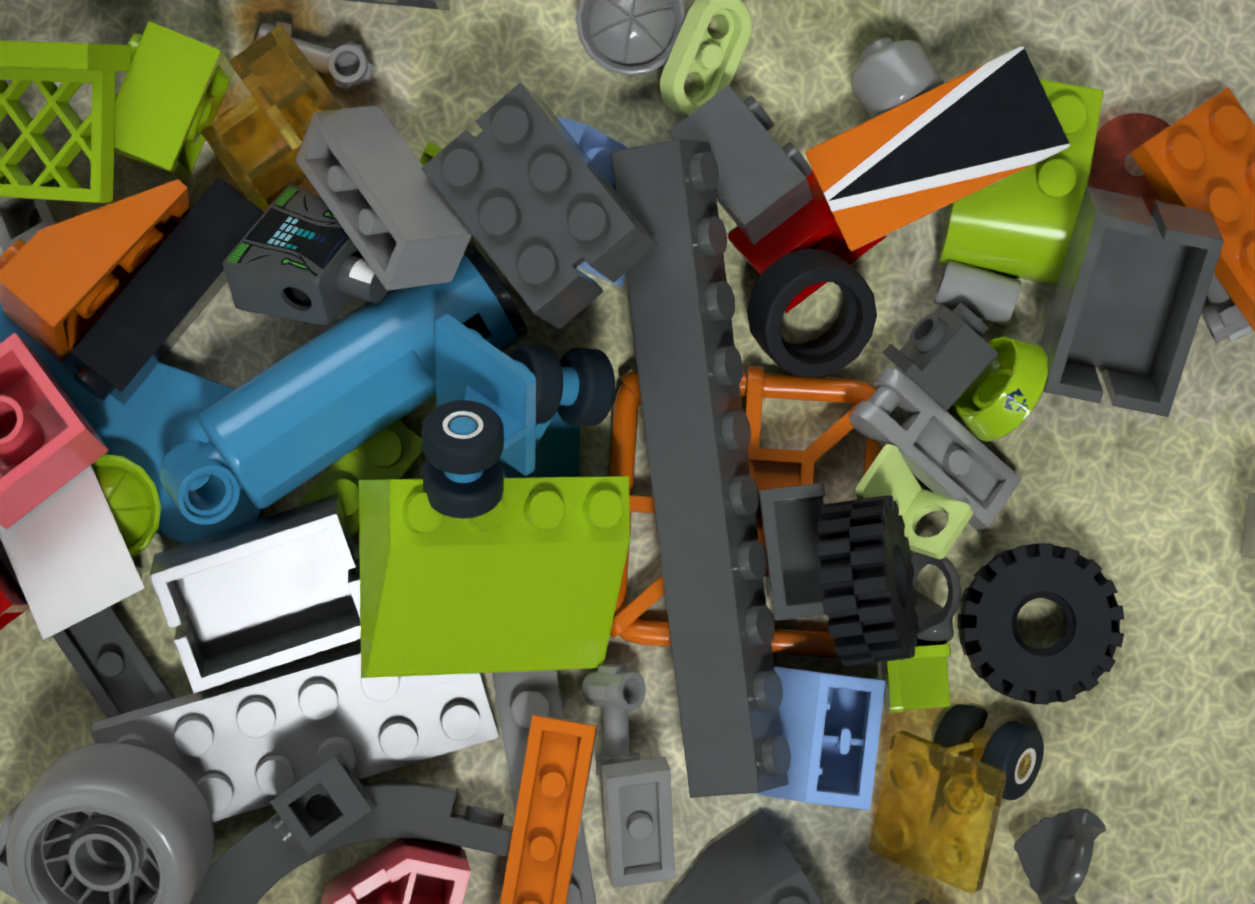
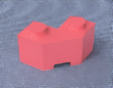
(403, 874)

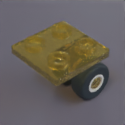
(946, 794)

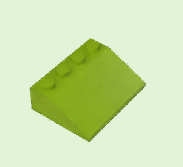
(493, 590)

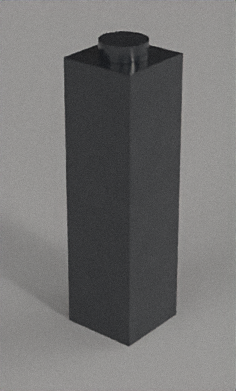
(164, 295)

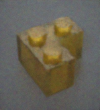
(266, 130)

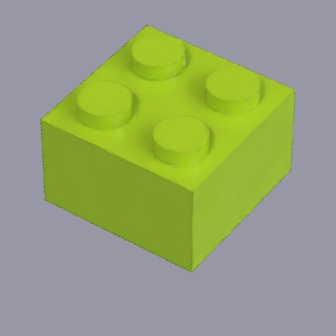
(168, 101)

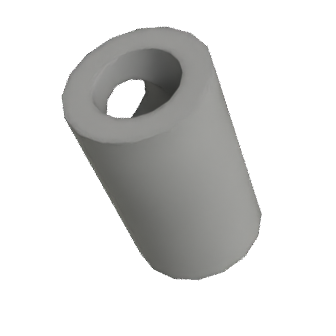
(980, 290)

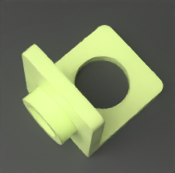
(892, 476)

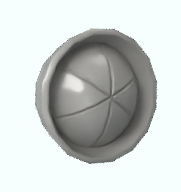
(629, 34)

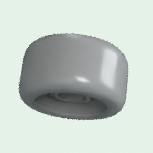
(110, 831)

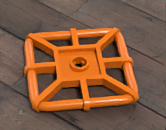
(768, 468)

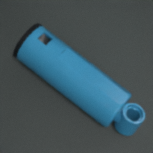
(332, 393)

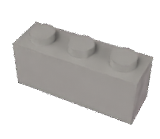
(382, 197)

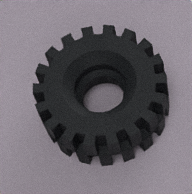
(867, 580)
(992, 635)

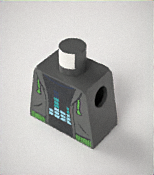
(299, 263)

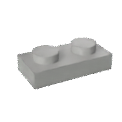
(638, 821)

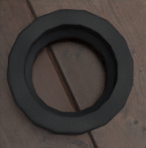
(837, 345)

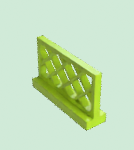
(72, 65)

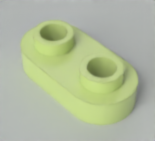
(706, 58)

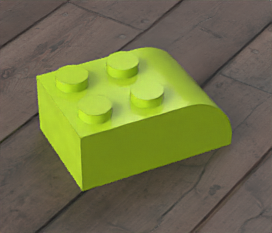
(1029, 217)

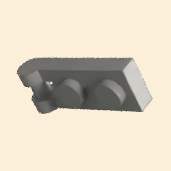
(936, 446)

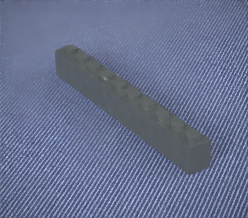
(702, 473)

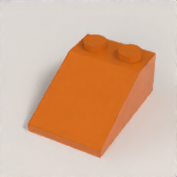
(79, 266)

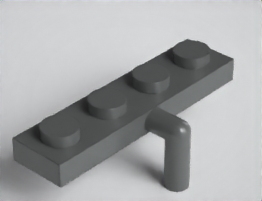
(109, 660)

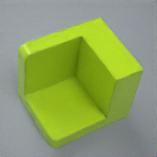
(918, 681)

